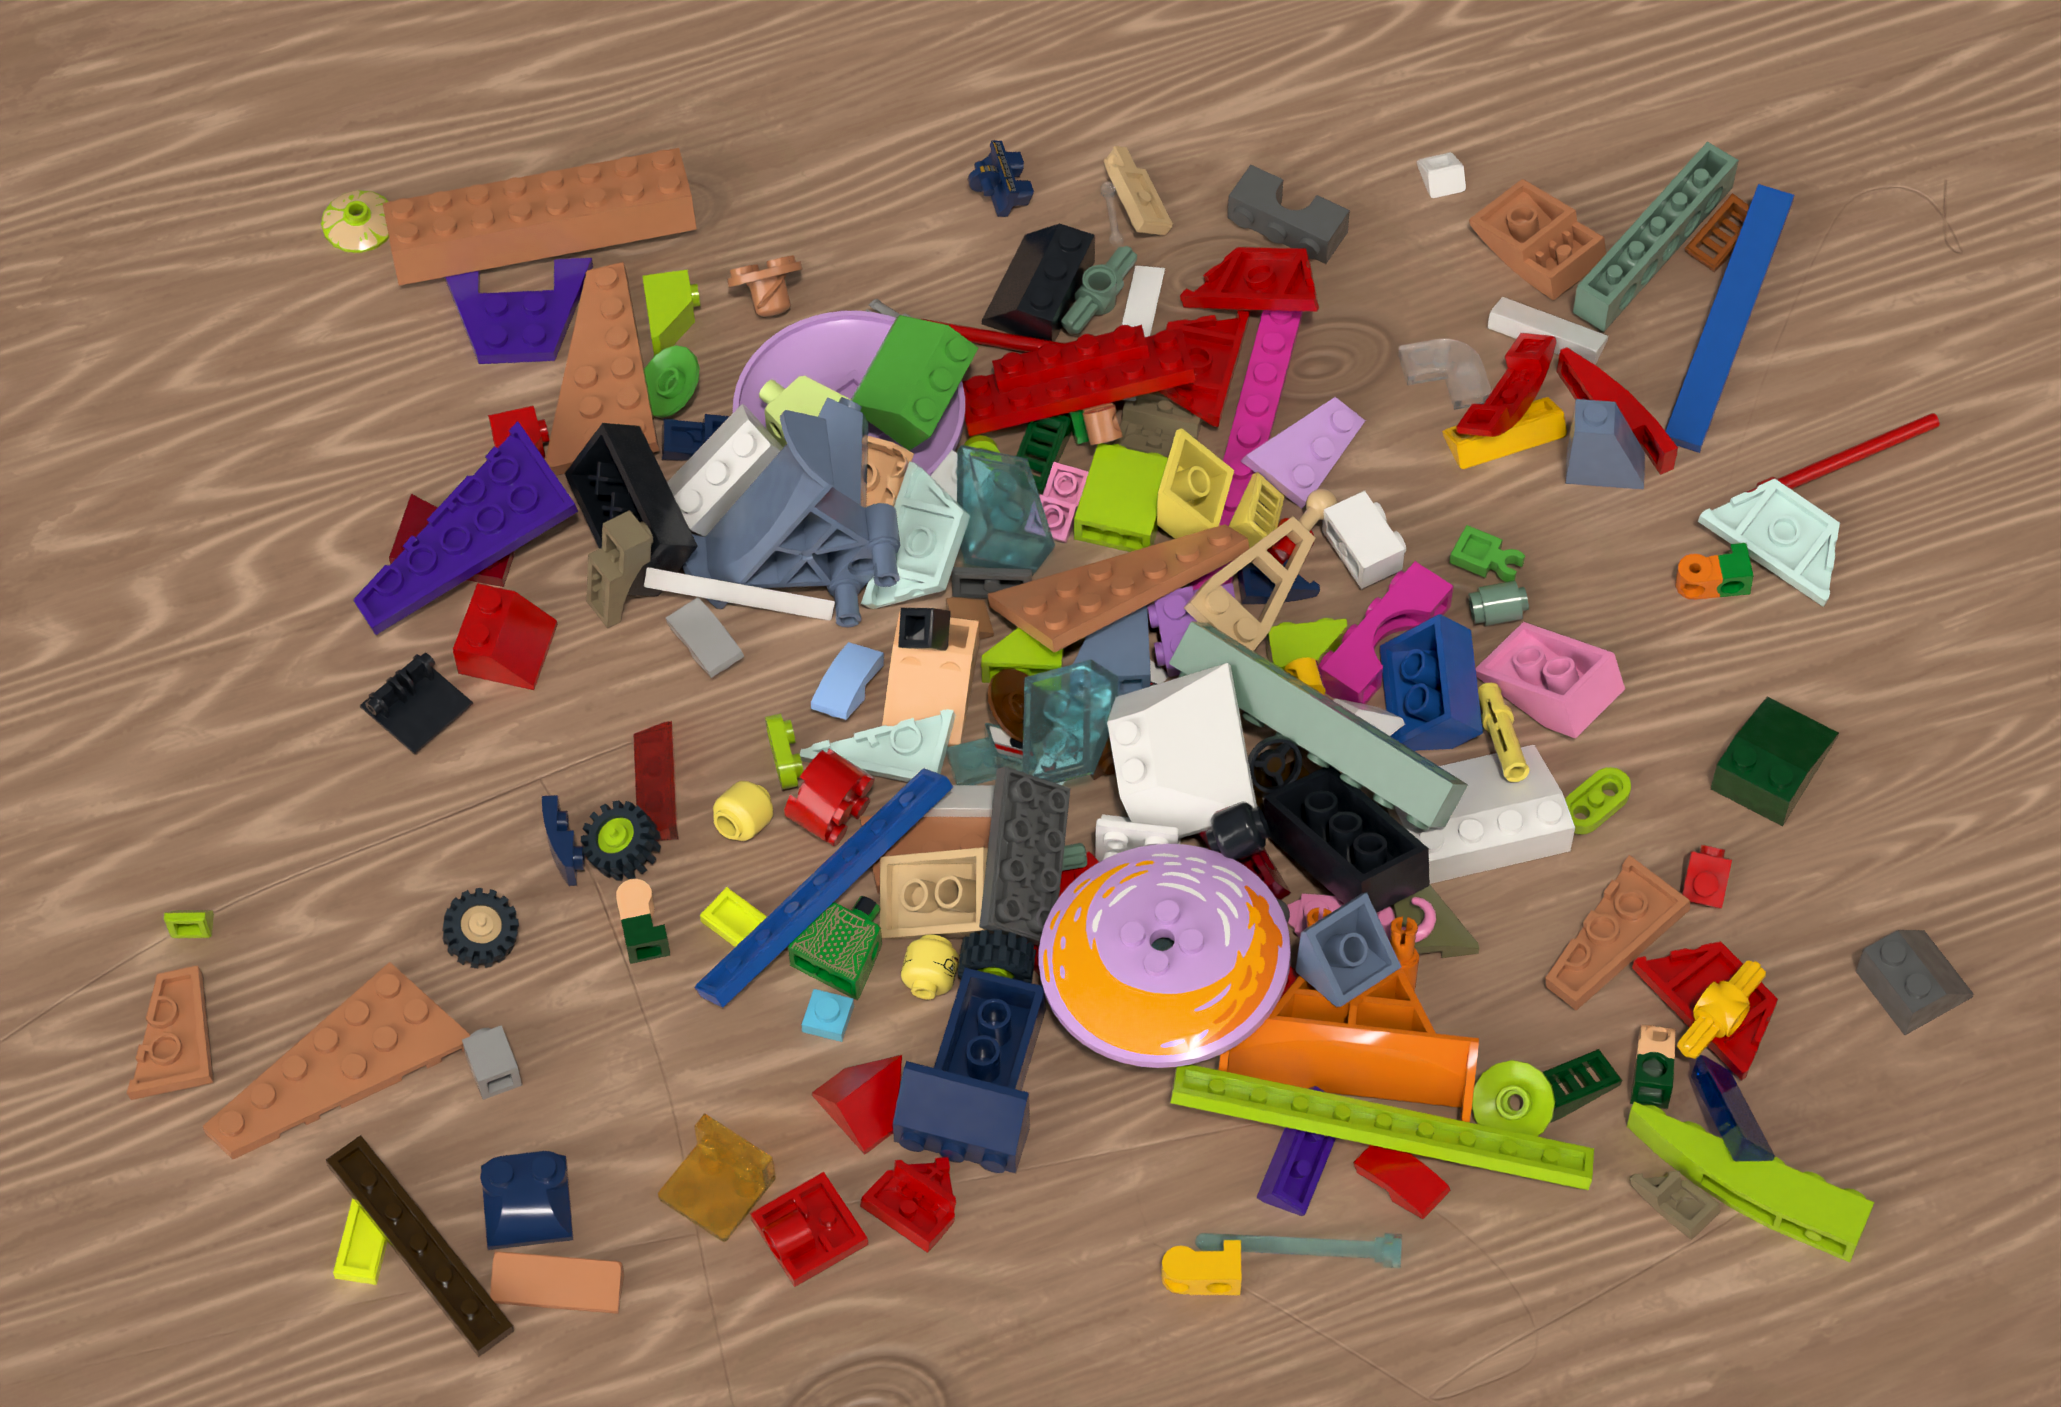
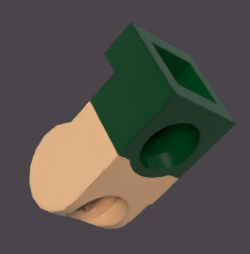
(636, 913)
(1654, 1067)

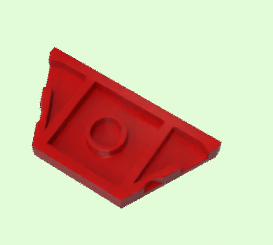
(1257, 281)
(1214, 356)
(1685, 977)

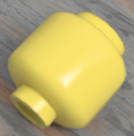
(742, 811)

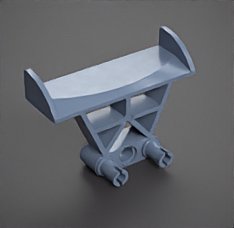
(801, 529)

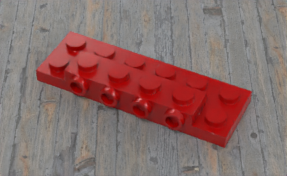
(1076, 377)

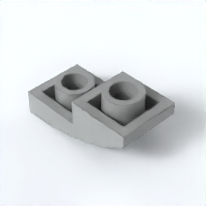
(705, 637)

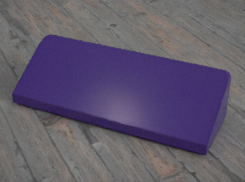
(1295, 1169)

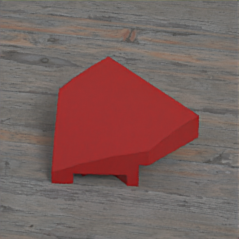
(914, 1201)

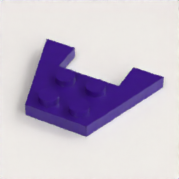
(522, 323)

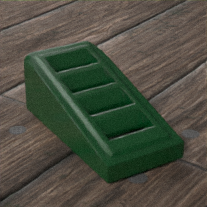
(1050, 430)
(1577, 1095)

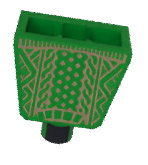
(840, 946)

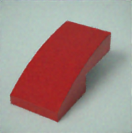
(1404, 1177)

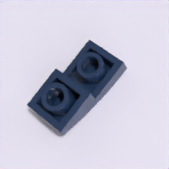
(561, 841)

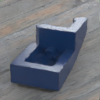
(1257, 587)

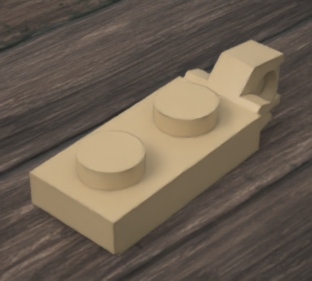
(1137, 193)

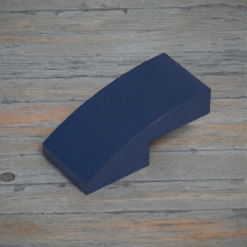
(684, 438)

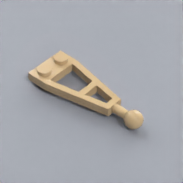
(1220, 609)

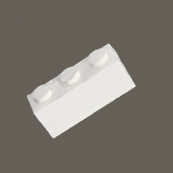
(723, 470)

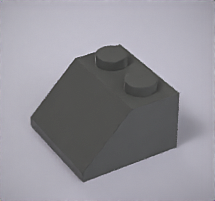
(1911, 978)

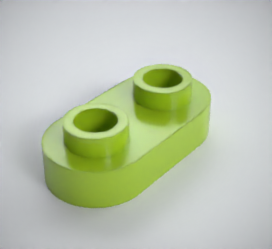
(788, 765)
(1593, 803)

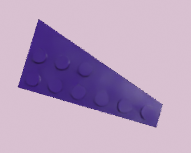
(475, 526)

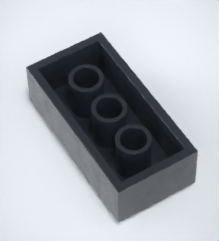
(1346, 839)

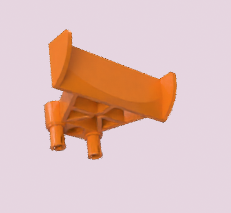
(1368, 1046)

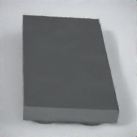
(1024, 854)

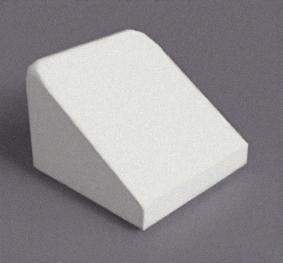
(1442, 174)

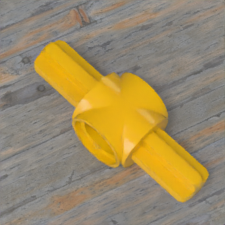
(1721, 1009)

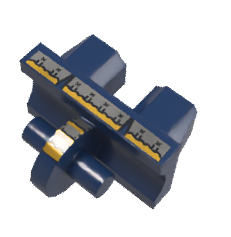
(997, 176)

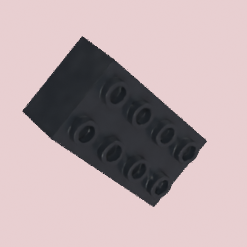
(621, 475)

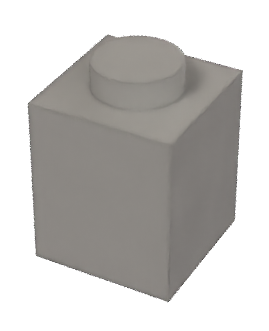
(491, 1061)

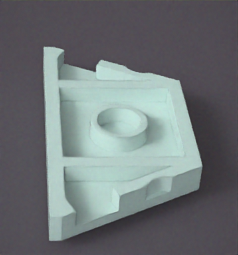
(1781, 535)
(930, 539)

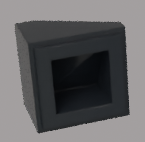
(924, 628)

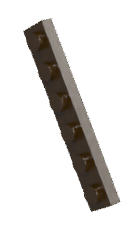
(420, 1246)

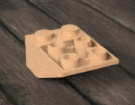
(933, 680)

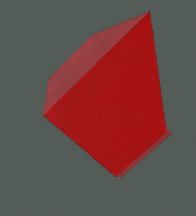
(863, 1100)

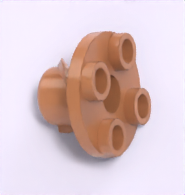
(767, 285)

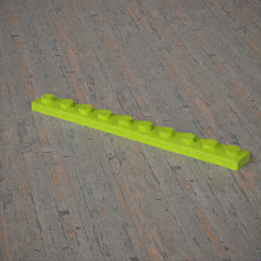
(1383, 1126)

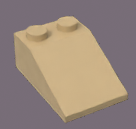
(932, 894)

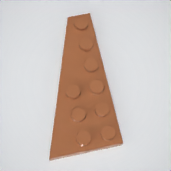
(602, 371)
(1089, 597)
(351, 1054)

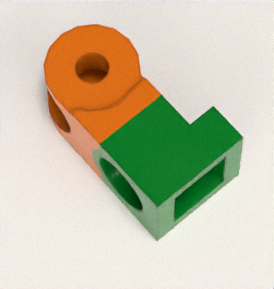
(1715, 575)

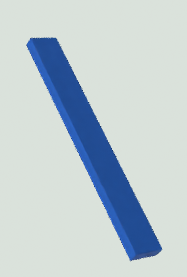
(1729, 317)
(823, 887)

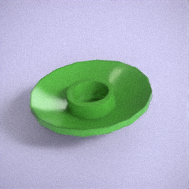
(671, 379)

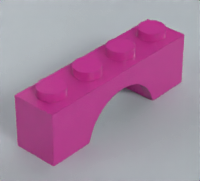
(1412, 598)

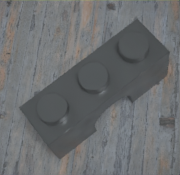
(1257, 206)

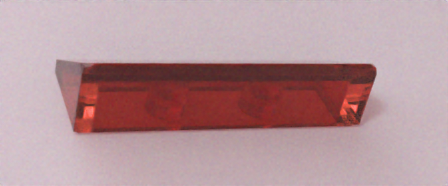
(657, 777)

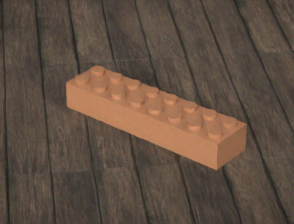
(539, 216)

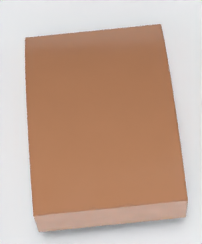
(1539, 238)

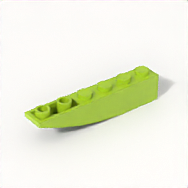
(1765, 1191)

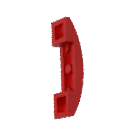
(1516, 390)

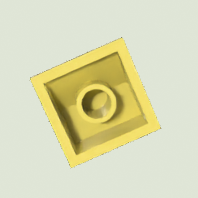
(1192, 488)

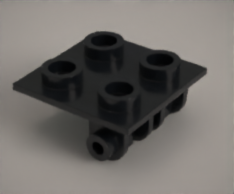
(416, 703)

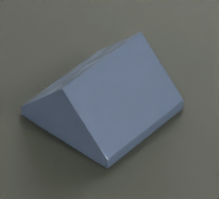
(1346, 952)

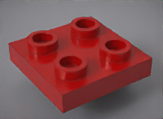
(809, 1229)

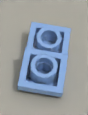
(846, 679)

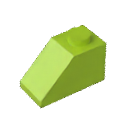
(669, 306)
(1020, 653)

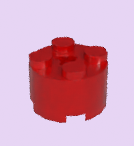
(830, 796)

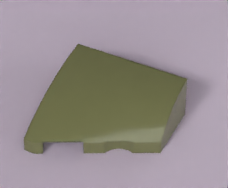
(1448, 934)

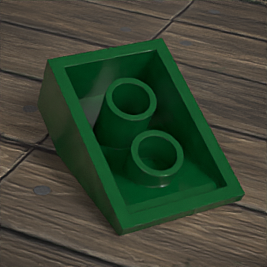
(1772, 760)

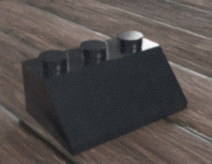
(1041, 282)

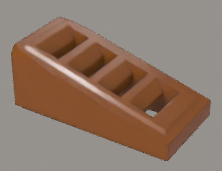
(1731, 207)

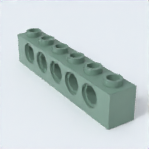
(1655, 236)

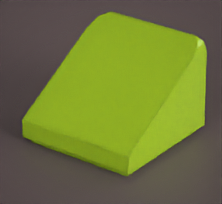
(189, 923)

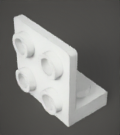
(1119, 834)

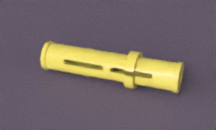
(1498, 720)

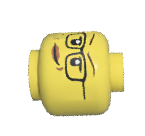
(930, 966)

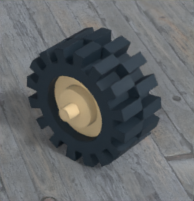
(480, 928)

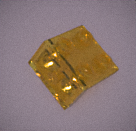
(718, 1179)

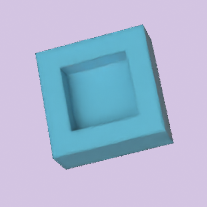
(827, 1015)

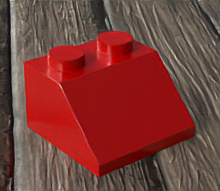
(503, 638)

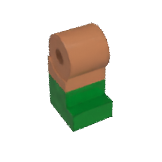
(1095, 424)

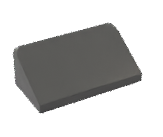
(979, 582)

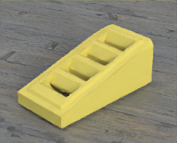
(1246, 514)

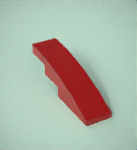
(1591, 383)

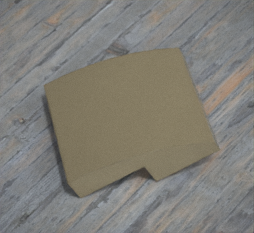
(1152, 422)

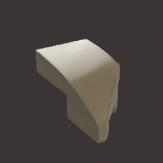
(1678, 1201)

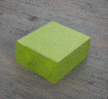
(1120, 498)

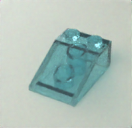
(1004, 510)
(1067, 720)

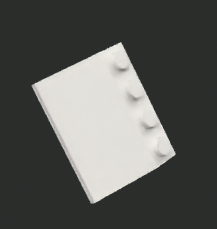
(1496, 819)

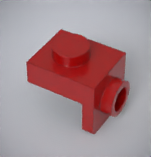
(1707, 876)

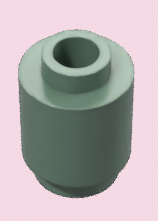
(1498, 603)

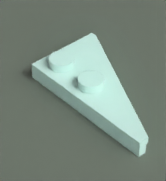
(895, 750)

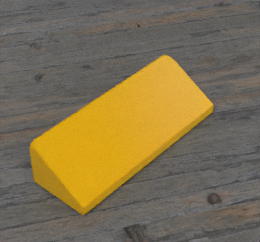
(1539, 425)

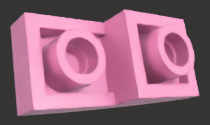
(1062, 499)

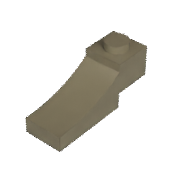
(616, 565)

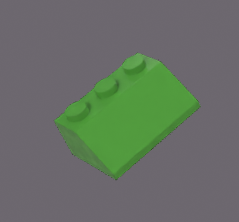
(913, 379)

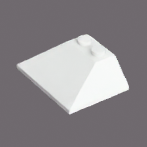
(1181, 751)

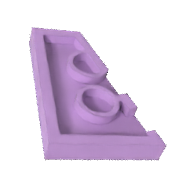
(1306, 451)

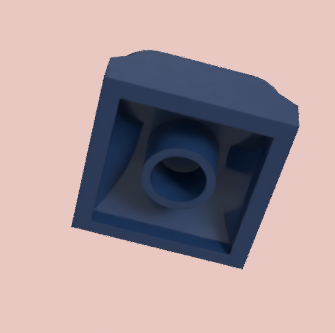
(526, 1200)

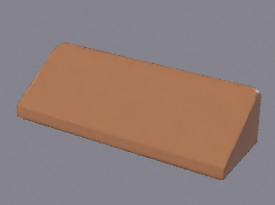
(556, 1282)

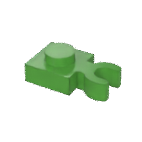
(1481, 552)

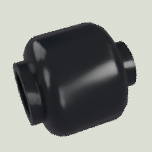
(1238, 831)

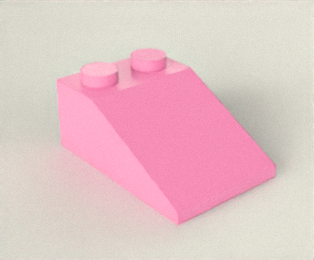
(1553, 678)

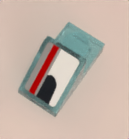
(979, 759)

